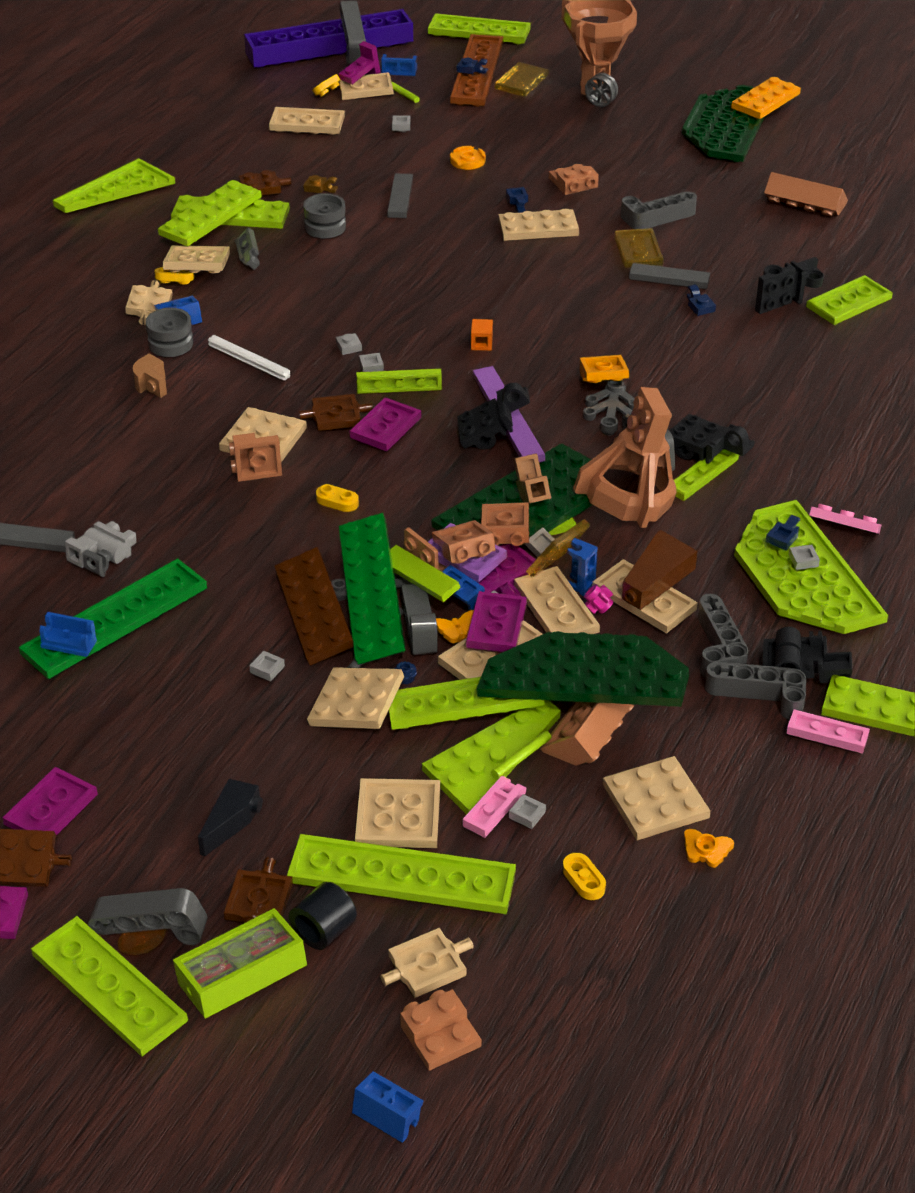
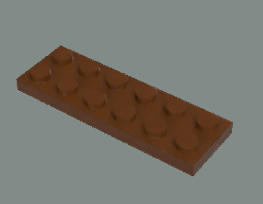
(314, 606)

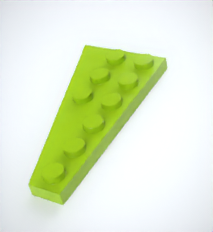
(123, 182)
(468, 765)

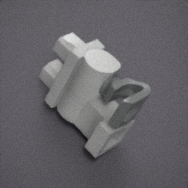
(102, 545)

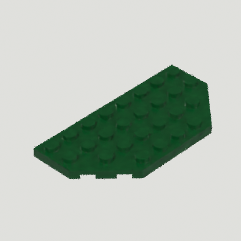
(719, 128)
(561, 469)
(587, 670)

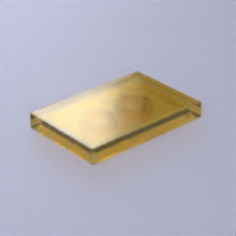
(521, 79)
(638, 247)
(557, 548)

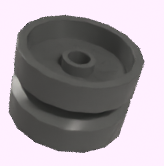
(324, 215)
(169, 332)

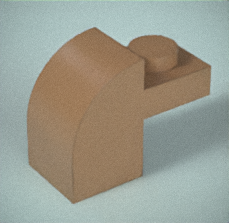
(150, 375)
(530, 482)

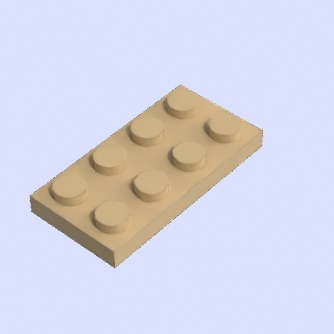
(307, 120)
(538, 224)
(556, 603)
(663, 612)
(470, 662)

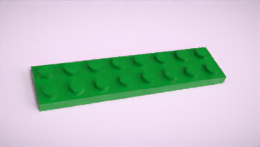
(371, 589)
(123, 613)

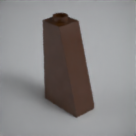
(658, 569)

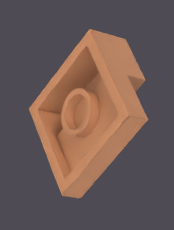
(574, 178)
(255, 456)
(507, 522)
(464, 541)
(439, 1029)

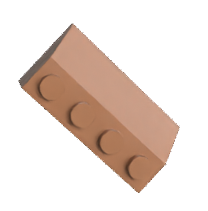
(805, 194)
(585, 731)

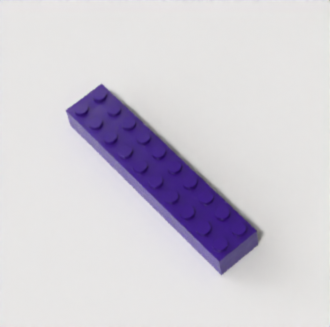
(324, 38)

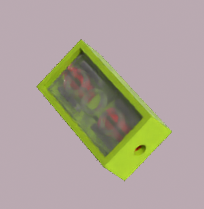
(240, 962)

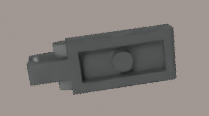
(248, 248)

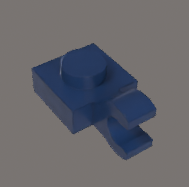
(468, 65)
(518, 197)
(700, 303)
(784, 534)

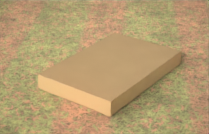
(367, 86)

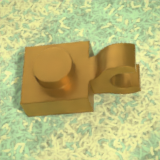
(319, 184)

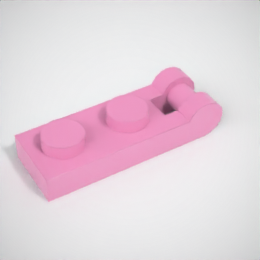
(493, 806)

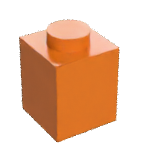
(482, 334)

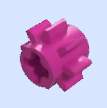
(598, 599)

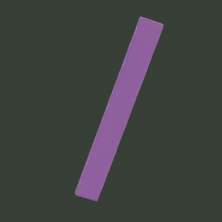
(521, 437)

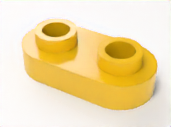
(322, 88)
(181, 277)
(337, 498)
(586, 881)

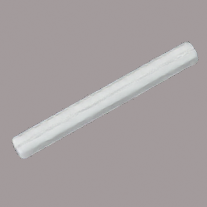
(249, 357)

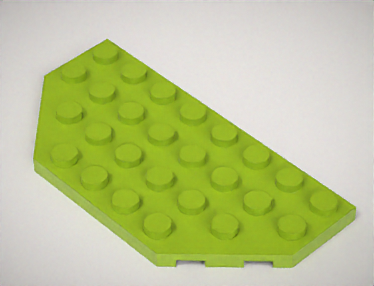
(818, 596)

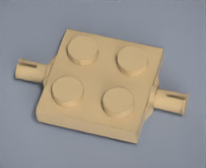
(143, 298)
(427, 962)

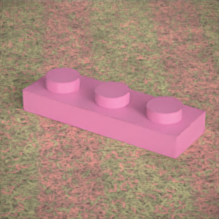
(845, 518)
(828, 731)

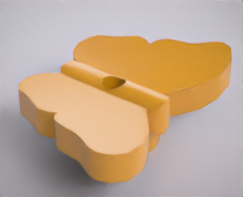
(457, 629)
(706, 847)

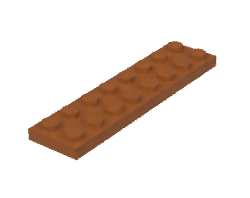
(474, 87)

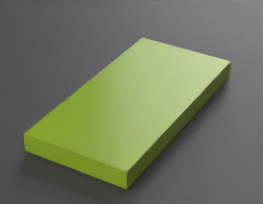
(849, 300)

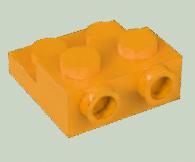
(603, 368)

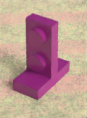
(365, 64)

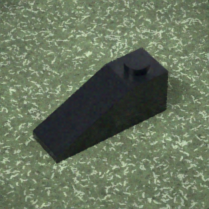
(230, 814)

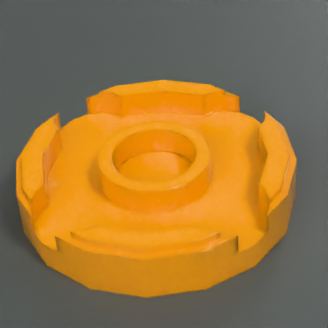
(467, 158)

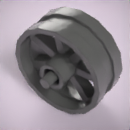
(601, 89)

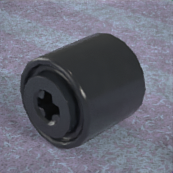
(323, 915)

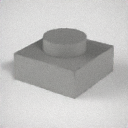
(401, 123)
(348, 343)
(371, 362)
(539, 541)
(804, 557)
(267, 666)
(527, 811)

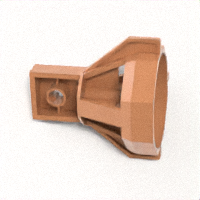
(598, 42)
(638, 450)

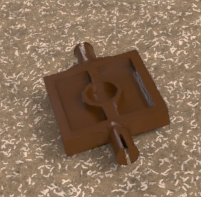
(265, 181)
(335, 411)
(28, 857)
(258, 893)

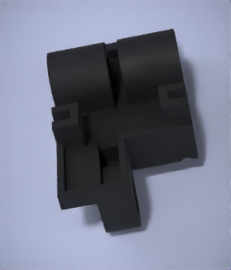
(782, 285)
(491, 417)
(708, 438)
(806, 654)

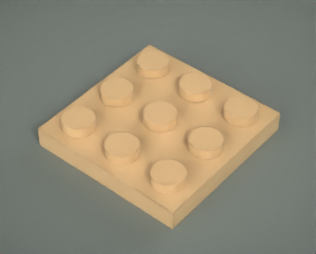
(196, 258)
(267, 424)
(356, 698)
(656, 798)
(398, 812)

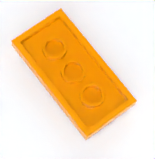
(766, 97)

